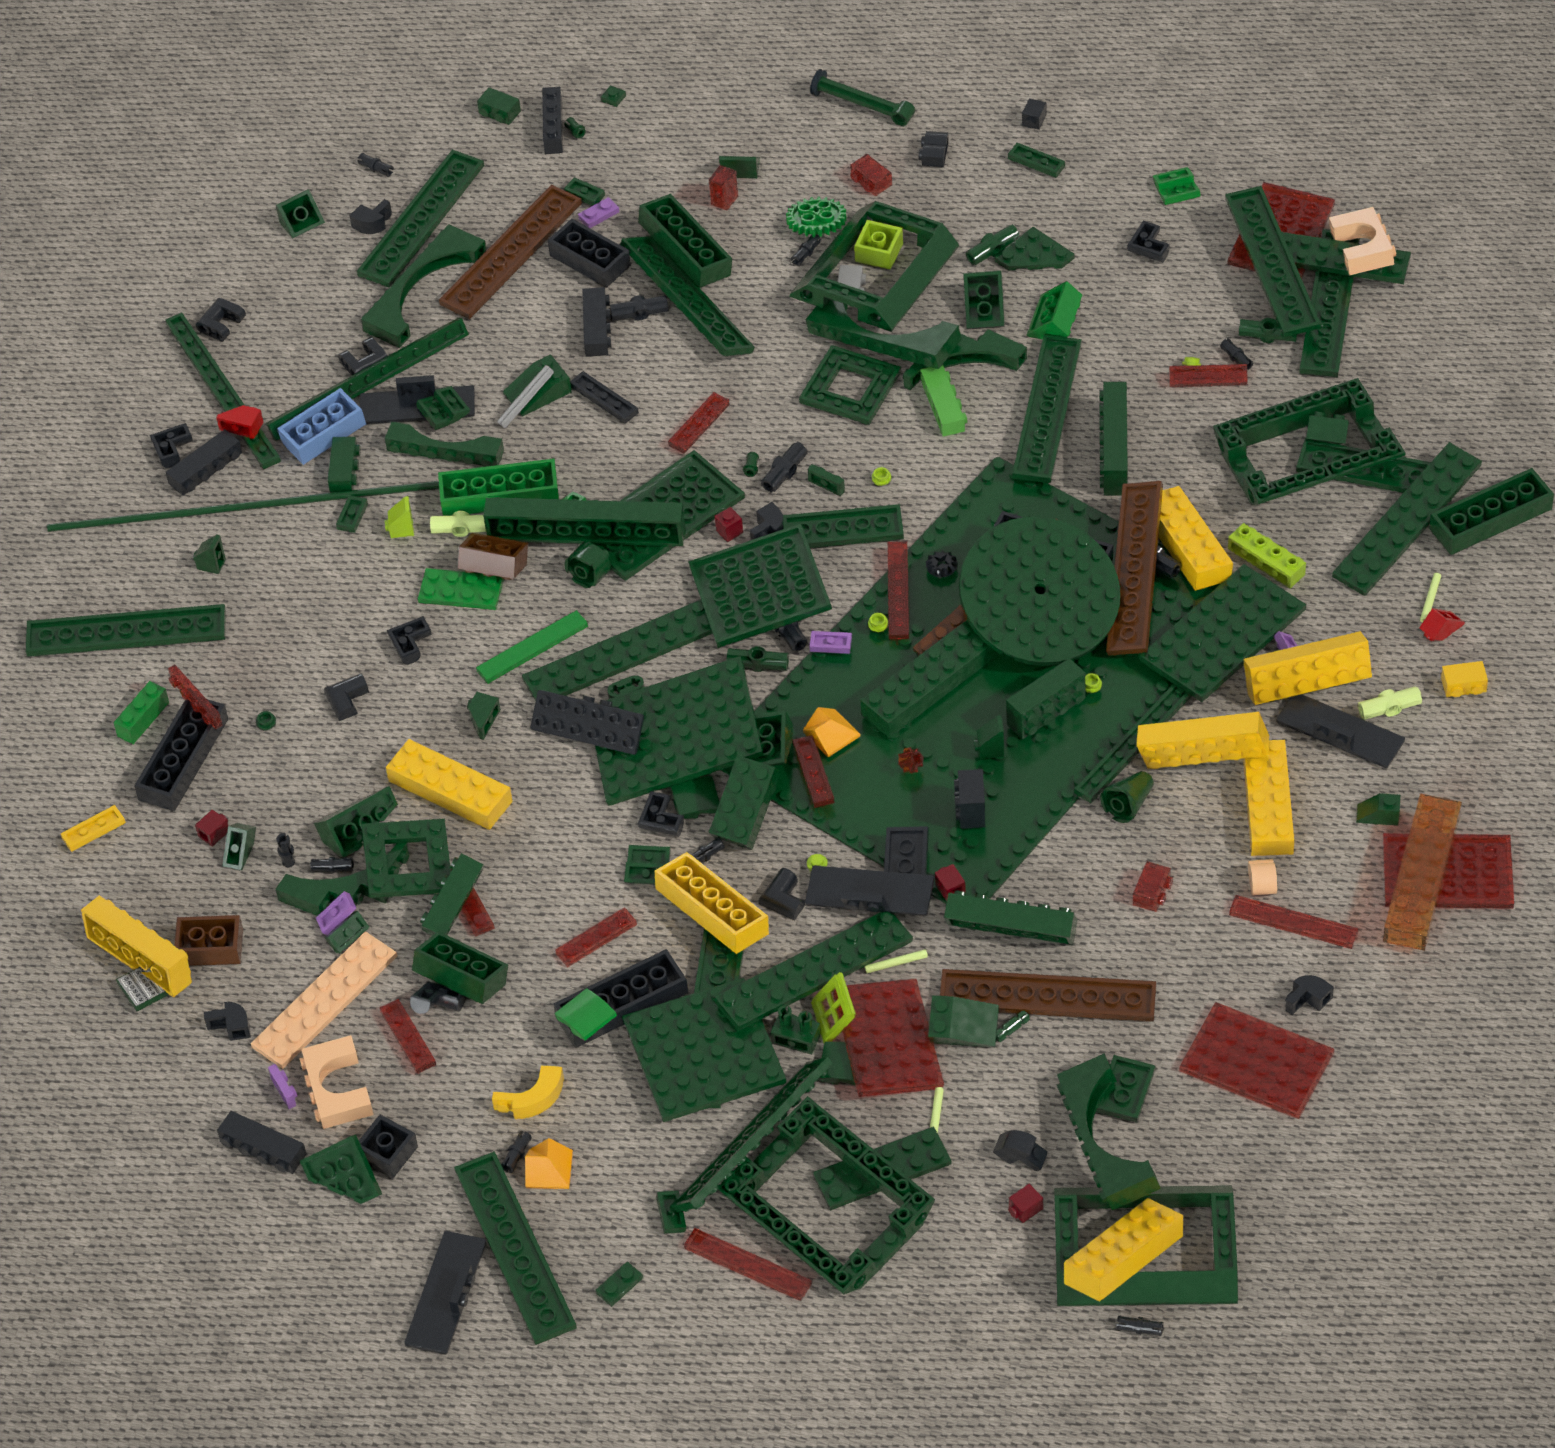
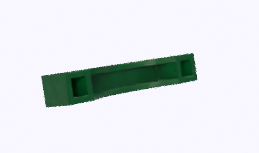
(479, 451)

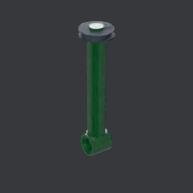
(899, 112)

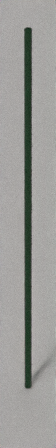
(241, 506)

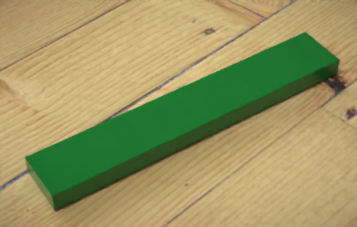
(532, 647)

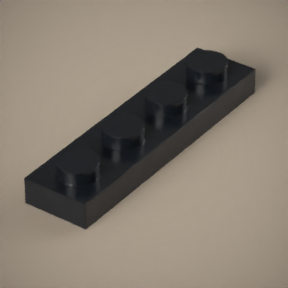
(604, 397)

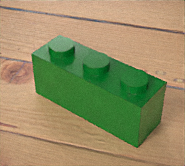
(141, 712)

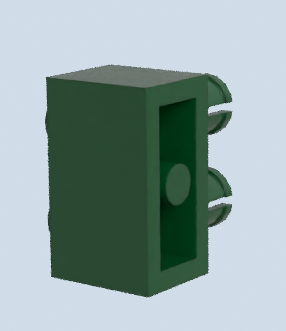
(795, 1032)

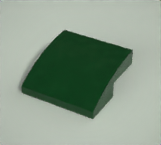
(443, 407)
(695, 797)
(643, 862)
(840, 1068)

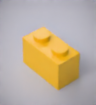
(1464, 679)

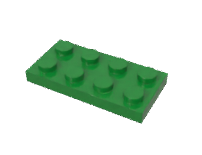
(460, 589)

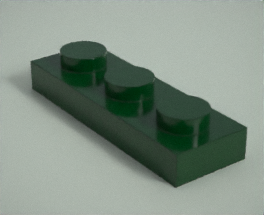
(1036, 160)

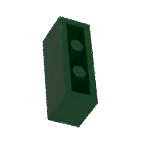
(343, 464)

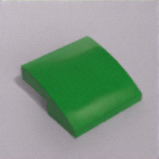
(1176, 186)
(585, 1014)

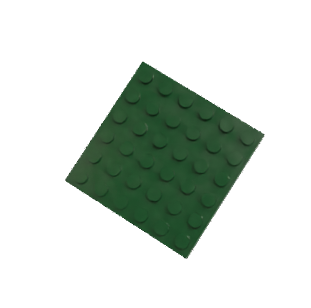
(759, 585)
(698, 1056)

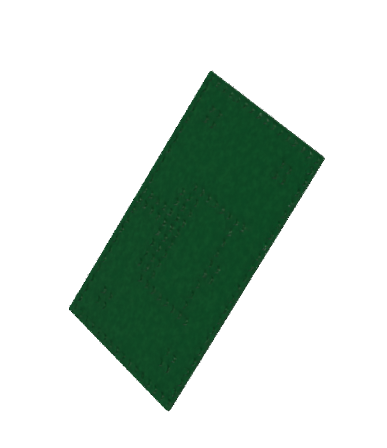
(1036, 776)

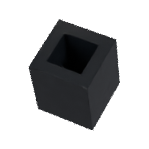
(1034, 114)

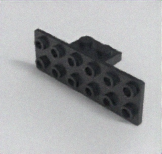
(401, 404)
(587, 721)
(1341, 730)
(869, 890)
(445, 1292)

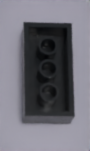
(589, 253)

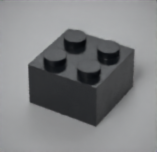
(970, 798)
(388, 1145)

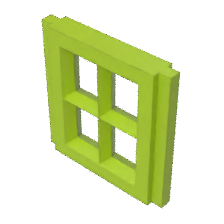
(836, 982)

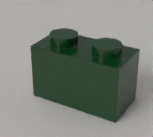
(498, 106)
(1327, 428)

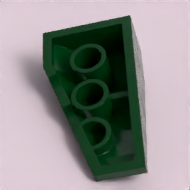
(343, 828)

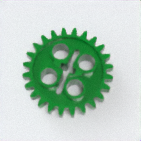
(816, 216)

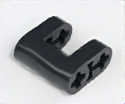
(210, 322)
(372, 348)

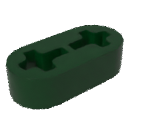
(625, 686)

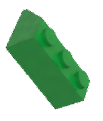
(1055, 312)

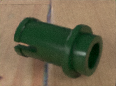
(577, 130)
(750, 468)

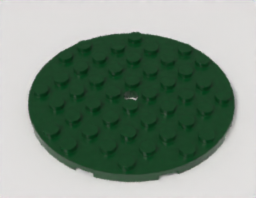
(1030, 626)

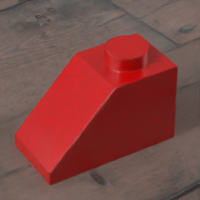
(241, 421)
(1440, 624)

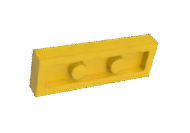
(93, 828)

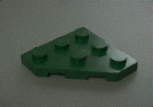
(1034, 252)
(343, 1170)

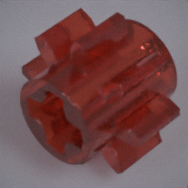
(910, 760)

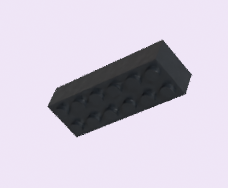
(178, 757)
(633, 989)

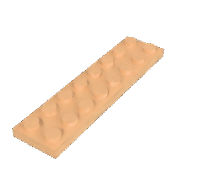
(323, 1000)

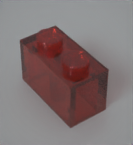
(871, 175)
(723, 187)
(1152, 886)

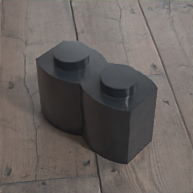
(934, 148)

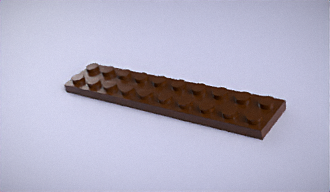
(510, 252)
(1136, 566)
(1054, 994)

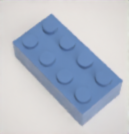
(315, 427)

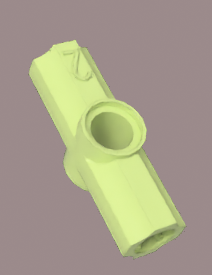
(459, 524)
(1389, 703)

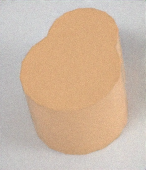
(1262, 877)

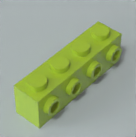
(1267, 555)

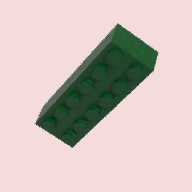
(685, 240)
(1113, 437)
(1491, 511)
(1011, 918)

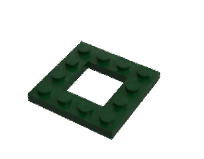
(837, 358)
(384, 885)

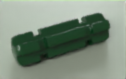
(1012, 1025)

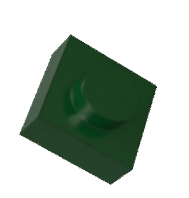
(613, 96)

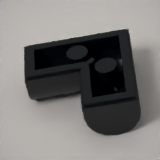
(1146, 245)
(167, 441)
(404, 639)
(342, 692)
(657, 819)
(778, 896)
(436, 994)

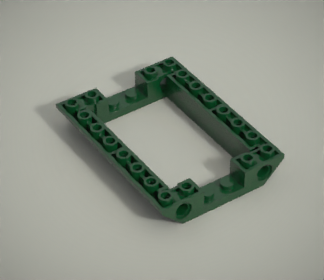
(872, 309)
(1292, 415)
(812, 1120)
(1155, 1286)

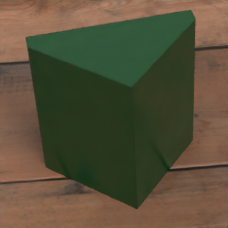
(744, 166)
(299, 214)

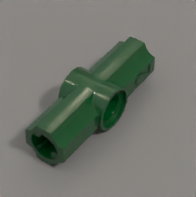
(992, 244)
(1266, 330)
(759, 659)

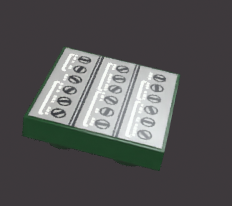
(140, 989)

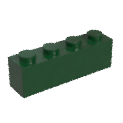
(452, 896)

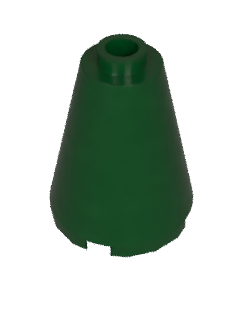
(1126, 796)

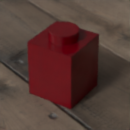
(729, 524)
(212, 827)
(949, 880)
(1025, 1203)

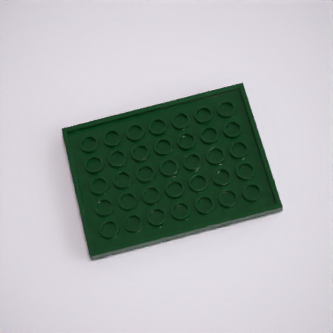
(688, 731)

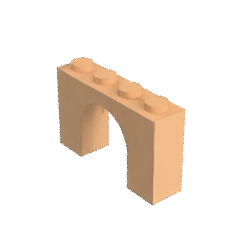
(1368, 225)
(334, 1107)

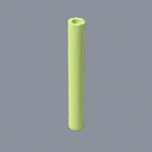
(1430, 596)
(896, 961)
(936, 1110)

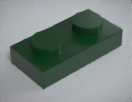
(588, 193)
(826, 480)
(351, 514)
(347, 932)
(671, 1221)
(619, 1283)

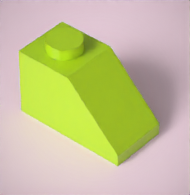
(400, 519)

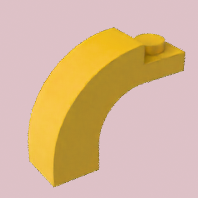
(534, 1100)

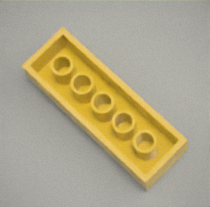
(1192, 541)
(1307, 668)
(1203, 740)
(449, 784)
(1269, 802)
(711, 902)
(136, 945)
(1123, 1249)

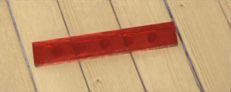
(898, 590)
(1293, 921)
(747, 1264)

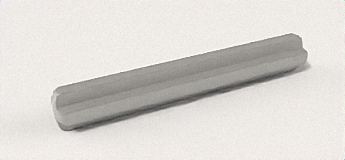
(525, 396)

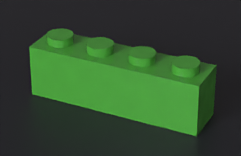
(943, 400)

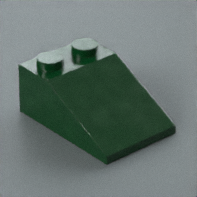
(984, 299)
(554, 388)
(775, 736)
(963, 1022)

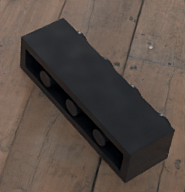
(552, 120)
(595, 321)
(204, 462)
(261, 1142)

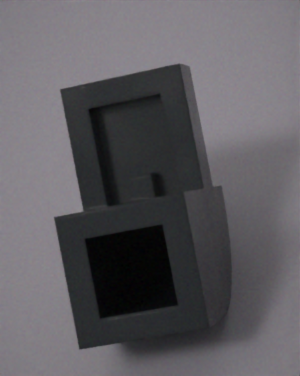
(371, 221)
(769, 520)
(1310, 990)
(232, 1017)
(1021, 1146)

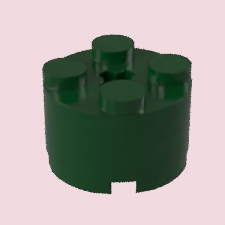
(588, 564)

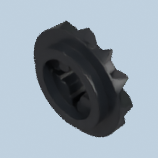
(944, 569)

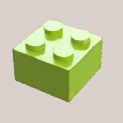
(878, 244)

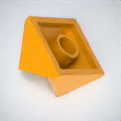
(830, 730)
(548, 1166)

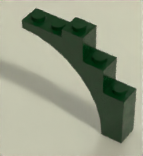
(988, 349)
(317, 895)

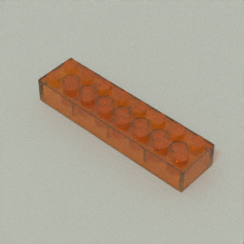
(1422, 872)

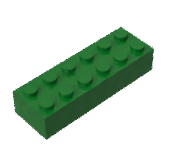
(469, 488)

